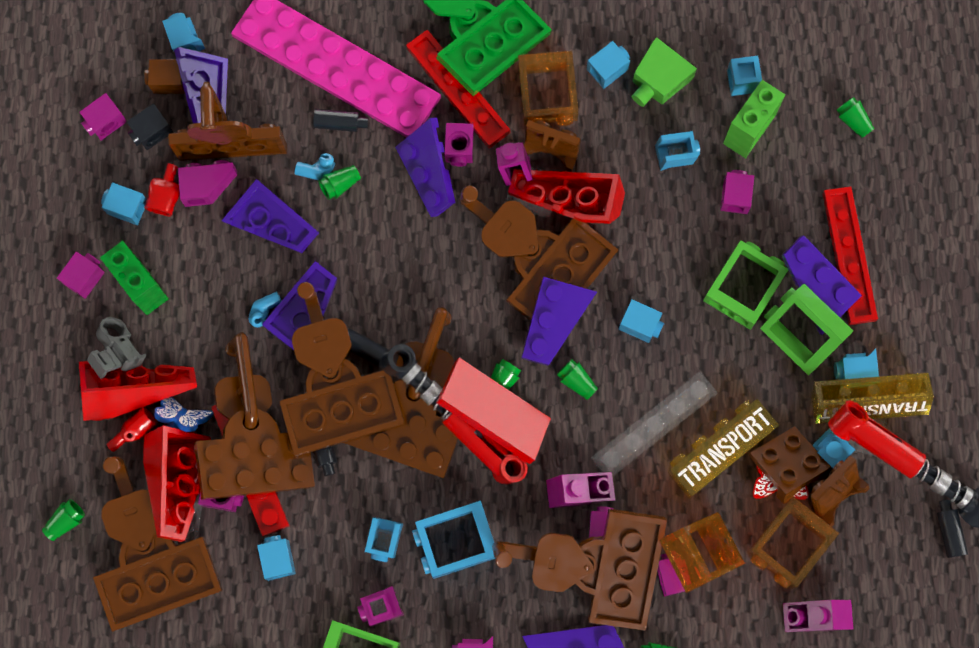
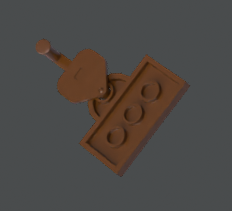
(223, 138)
(571, 257)
(339, 407)
(423, 438)
(247, 458)
(620, 569)
(151, 579)

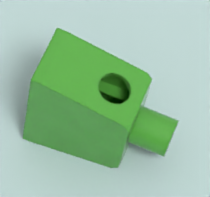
(661, 74)

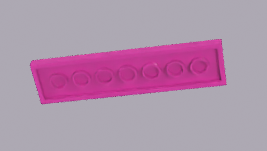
(336, 65)

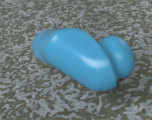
(317, 170)
(261, 308)

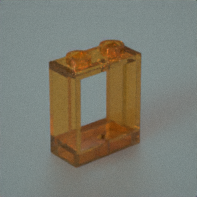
(548, 63)
(811, 522)
(687, 558)

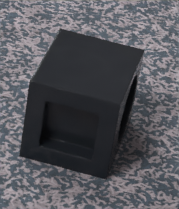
(148, 127)

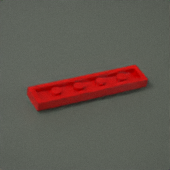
(472, 108)
(850, 252)
(265, 506)

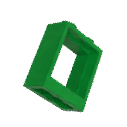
(134, 278)

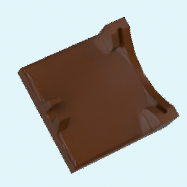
(544, 139)
(790, 463)
(837, 487)

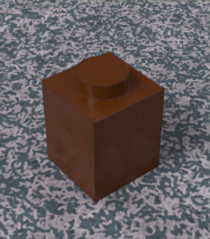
(164, 77)

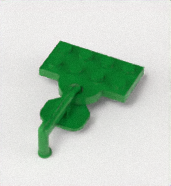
(489, 41)

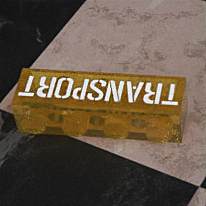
(877, 395)
(723, 448)

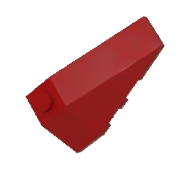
(572, 194)
(131, 389)
(172, 479)

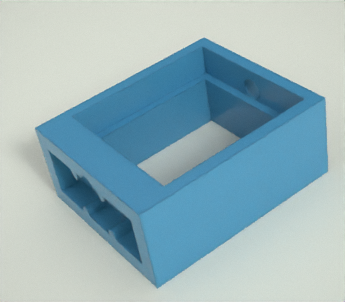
(484, 531)

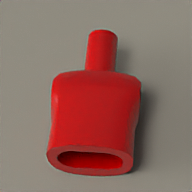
(163, 193)
(133, 428)

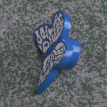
(179, 417)

